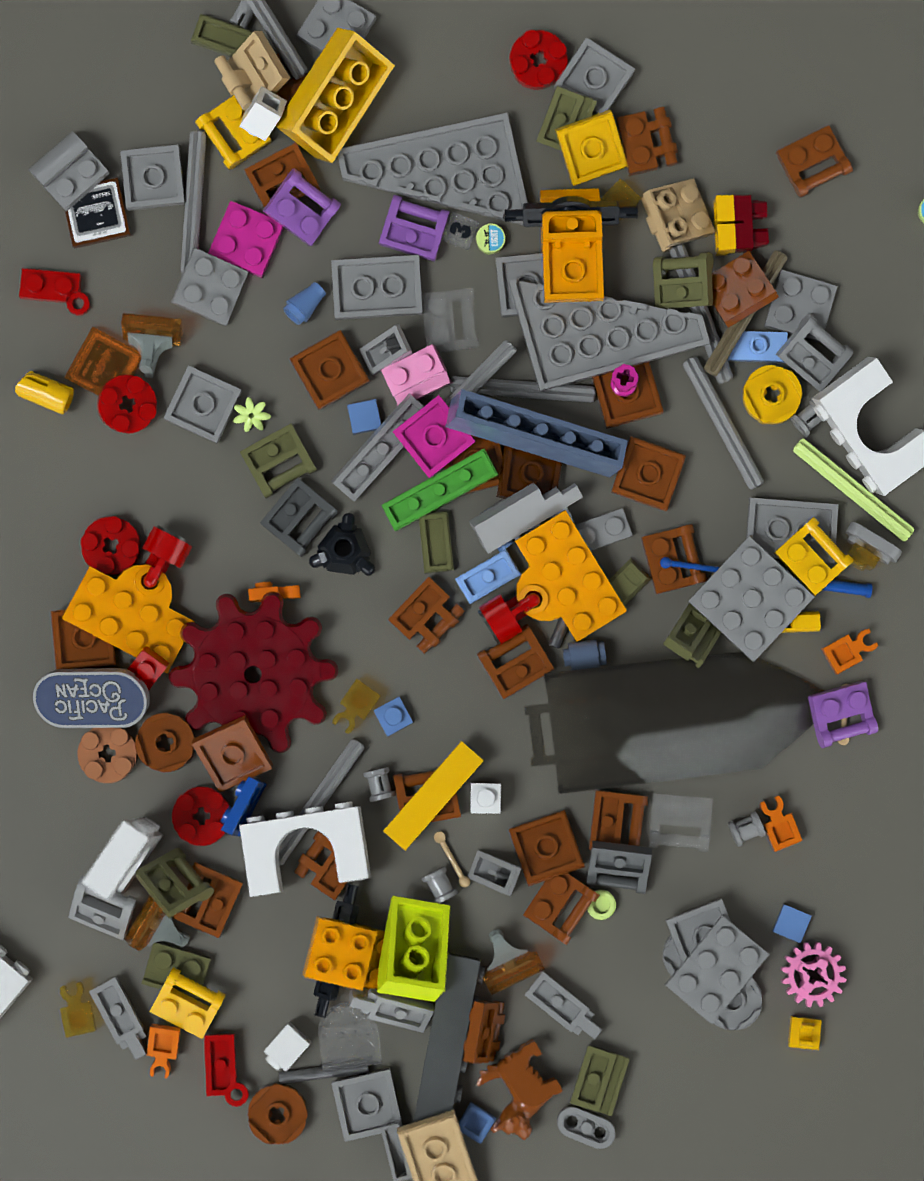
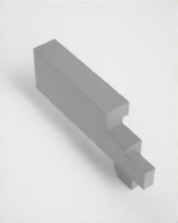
(521, 513)

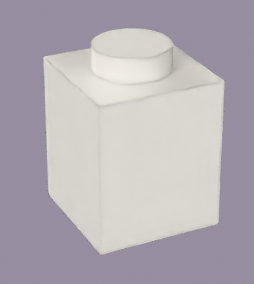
(263, 113)
(486, 798)
(286, 1047)

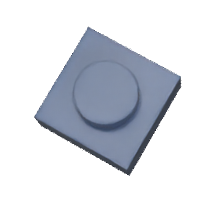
(393, 716)

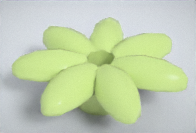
(251, 415)

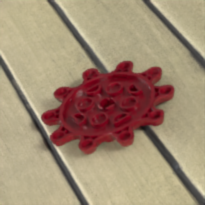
(261, 641)

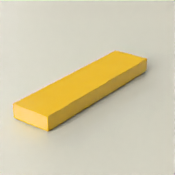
(433, 795)

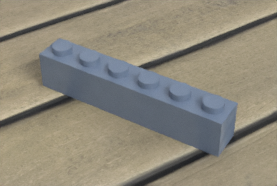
(536, 433)

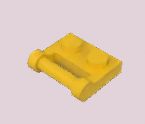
(231, 116)
(806, 563)
(183, 1009)

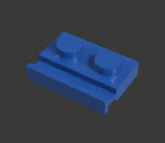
(248, 797)

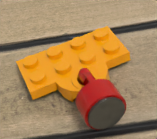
(558, 583)
(135, 605)

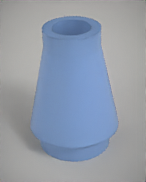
(303, 304)

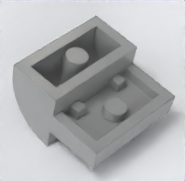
(69, 171)

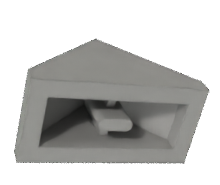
(385, 349)
(494, 873)

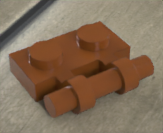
(638, 144)
(420, 608)
(327, 876)
(484, 1031)

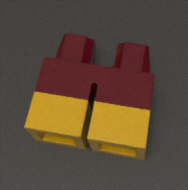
(735, 226)

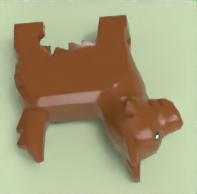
(526, 1087)

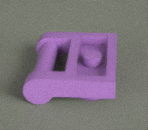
(297, 216)
(412, 237)
(841, 704)

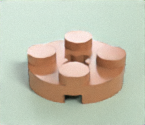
(95, 766)

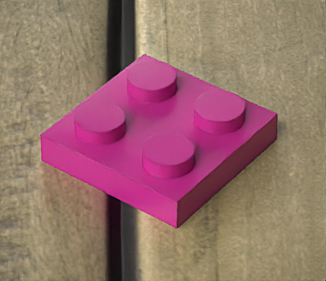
(246, 239)
(429, 439)

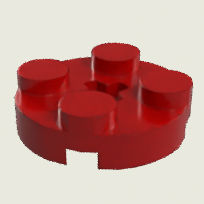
(531, 44)
(111, 396)
(114, 529)
(188, 805)

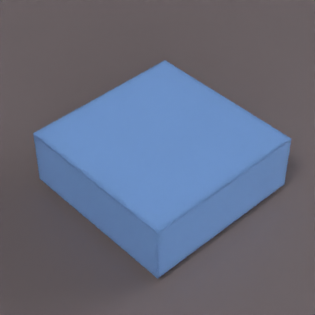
(364, 416)
(791, 923)
(476, 1122)

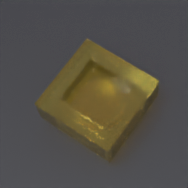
(623, 194)
(862, 557)

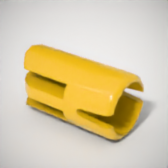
(45, 392)

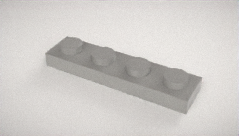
(375, 452)

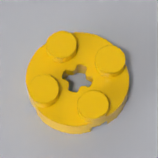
(787, 401)

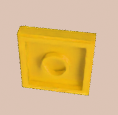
(591, 147)

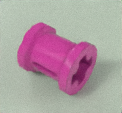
(631, 385)

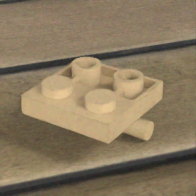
(252, 67)
(677, 214)

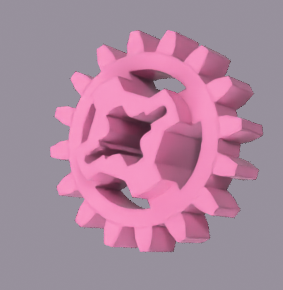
(806, 987)

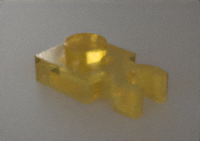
(358, 702)
(77, 1016)

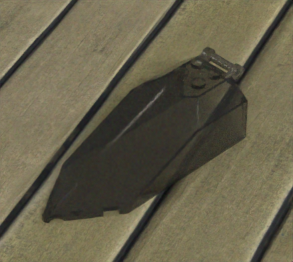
(668, 720)

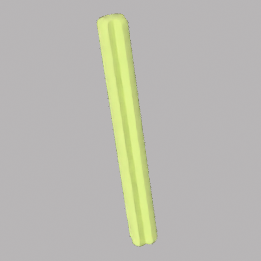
(853, 489)

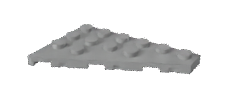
(453, 165)
(595, 337)

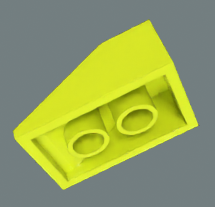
(414, 949)

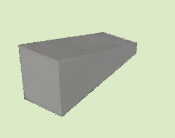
(395, 1153)

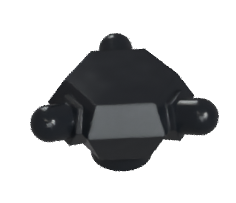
(344, 549)

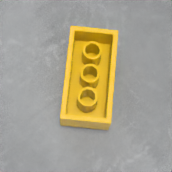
(335, 95)

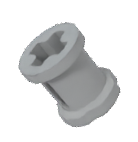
(806, 419)
(379, 784)
(746, 829)
(440, 885)

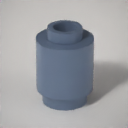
(584, 655)

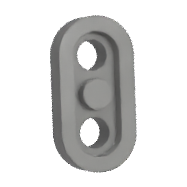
(881, 547)
(585, 1127)

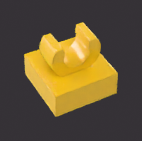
(804, 1033)

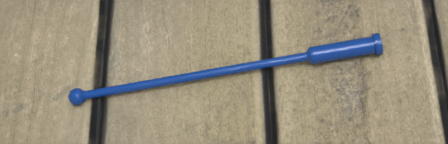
(834, 585)

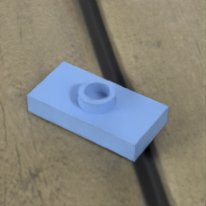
(758, 347)
(487, 576)

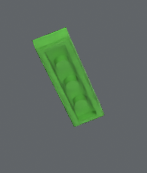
(440, 490)

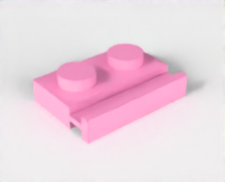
(417, 374)

